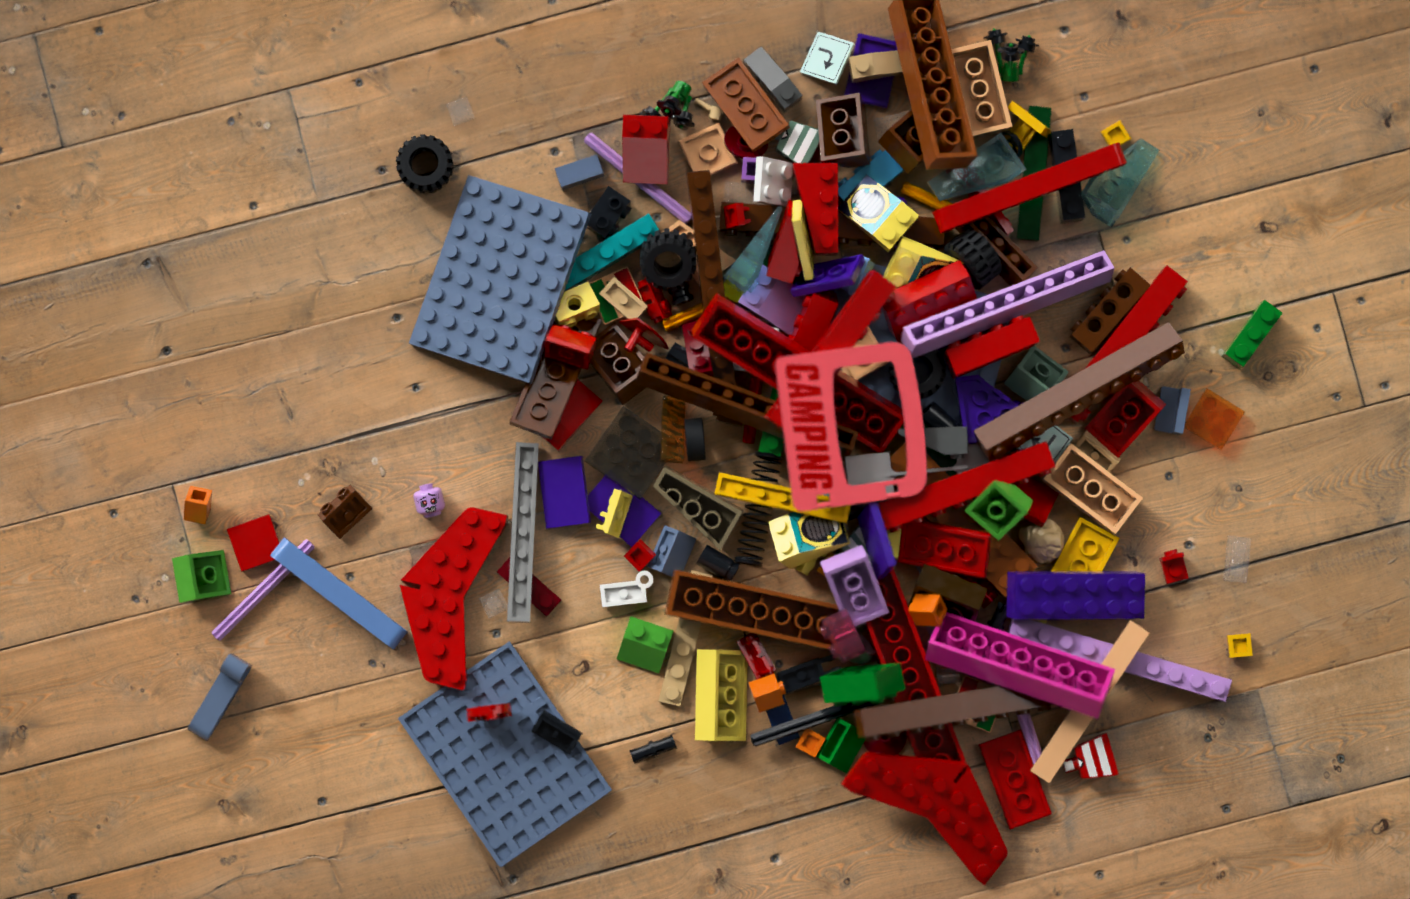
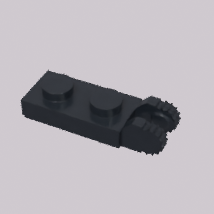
(804, 673)

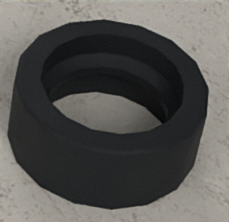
(695, 439)

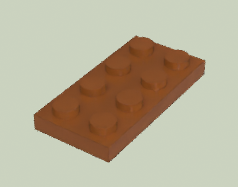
(745, 105)

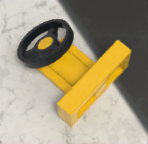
(1023, 129)

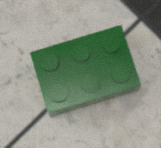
(862, 684)

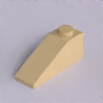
(874, 66)

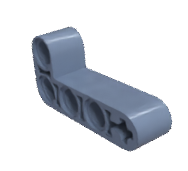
(221, 694)

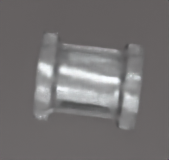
(947, 676)

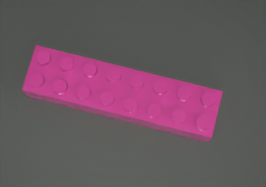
(1020, 664)

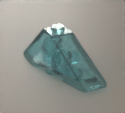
(993, 166)
(1111, 191)
(748, 265)

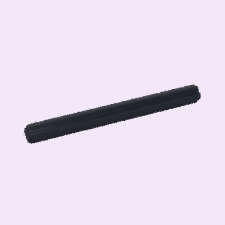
(805, 722)

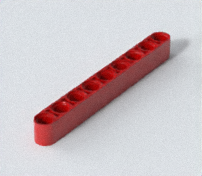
(1029, 187)

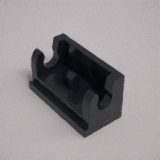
(556, 731)

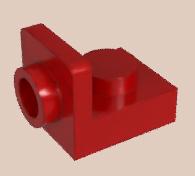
(1173, 566)

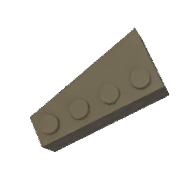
(706, 511)

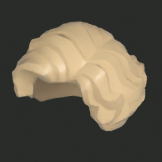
(1042, 543)

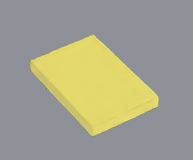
(803, 240)

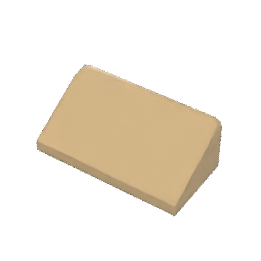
(1098, 452)

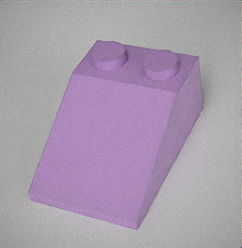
(773, 302)
(854, 585)

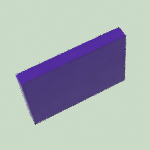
(875, 91)
(830, 275)
(564, 492)
(639, 515)
(876, 540)

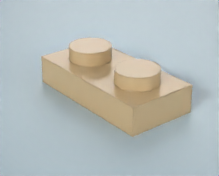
(623, 299)

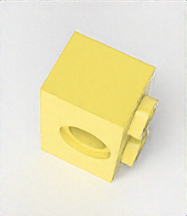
(584, 298)

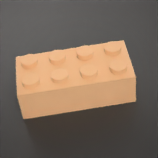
(982, 89)
(1092, 489)

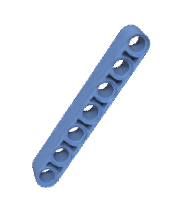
(338, 593)

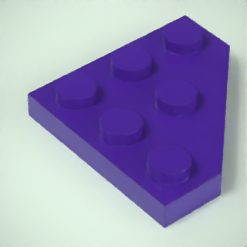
(979, 403)

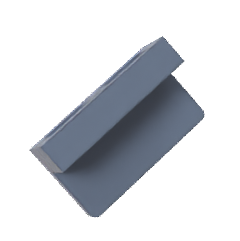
(579, 172)
(1173, 415)
(671, 551)

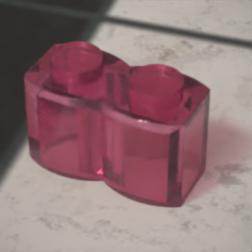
(843, 636)

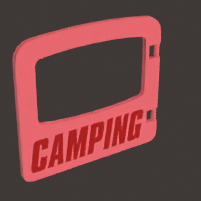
(811, 431)

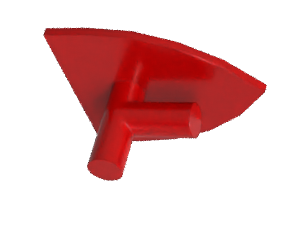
(642, 335)

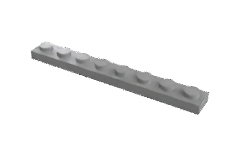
(522, 532)

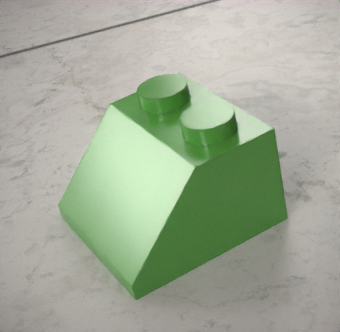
(999, 508)
(201, 576)
(644, 644)

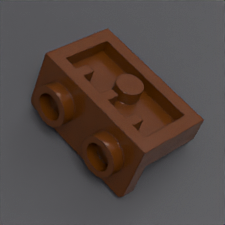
(344, 511)

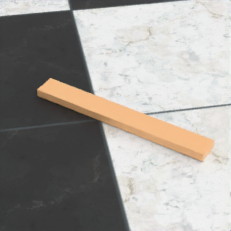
(1076, 722)

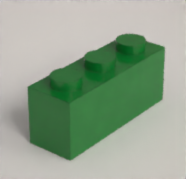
(1252, 334)

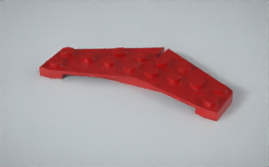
(444, 579)
(929, 790)

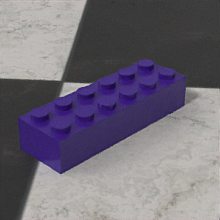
(1075, 595)

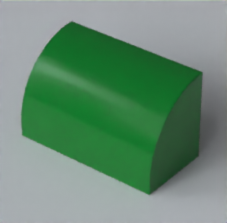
(841, 745)

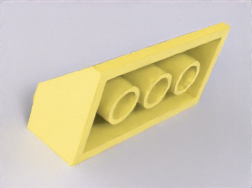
(721, 695)

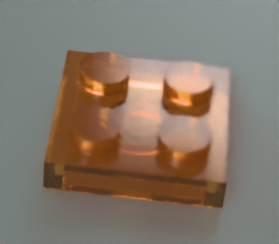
(1213, 419)

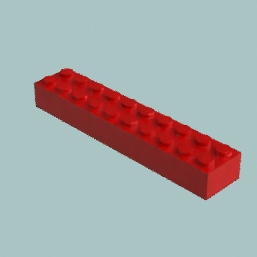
(758, 347)
(898, 641)

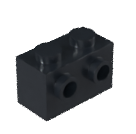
(608, 213)

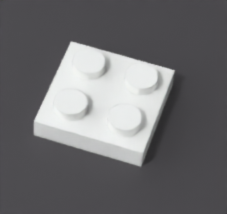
(772, 181)

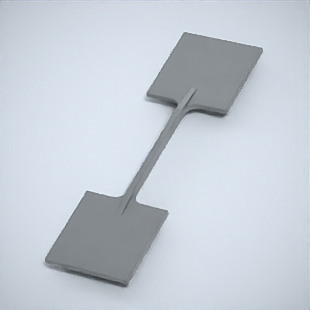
(877, 467)

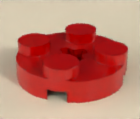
(489, 712)

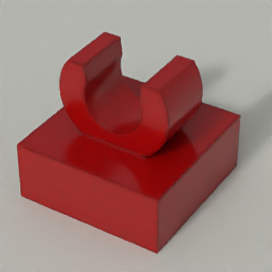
(735, 215)

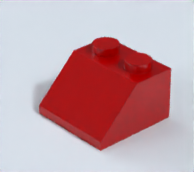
(570, 346)

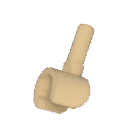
(715, 112)

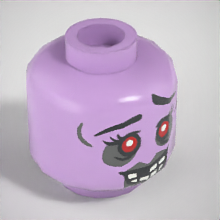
(429, 500)

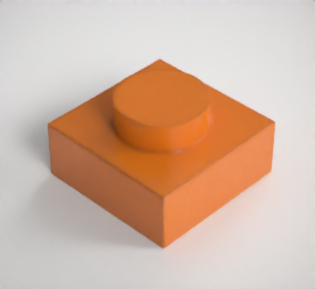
(810, 742)

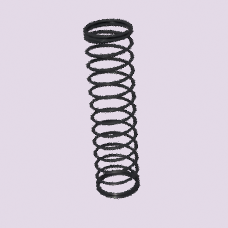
(770, 457)

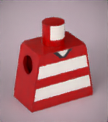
(1092, 758)

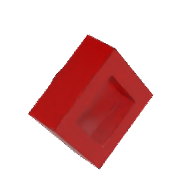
(639, 555)

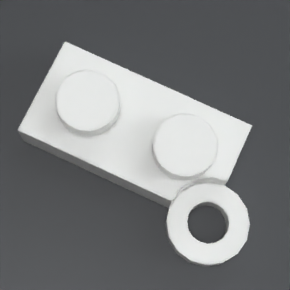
(625, 592)

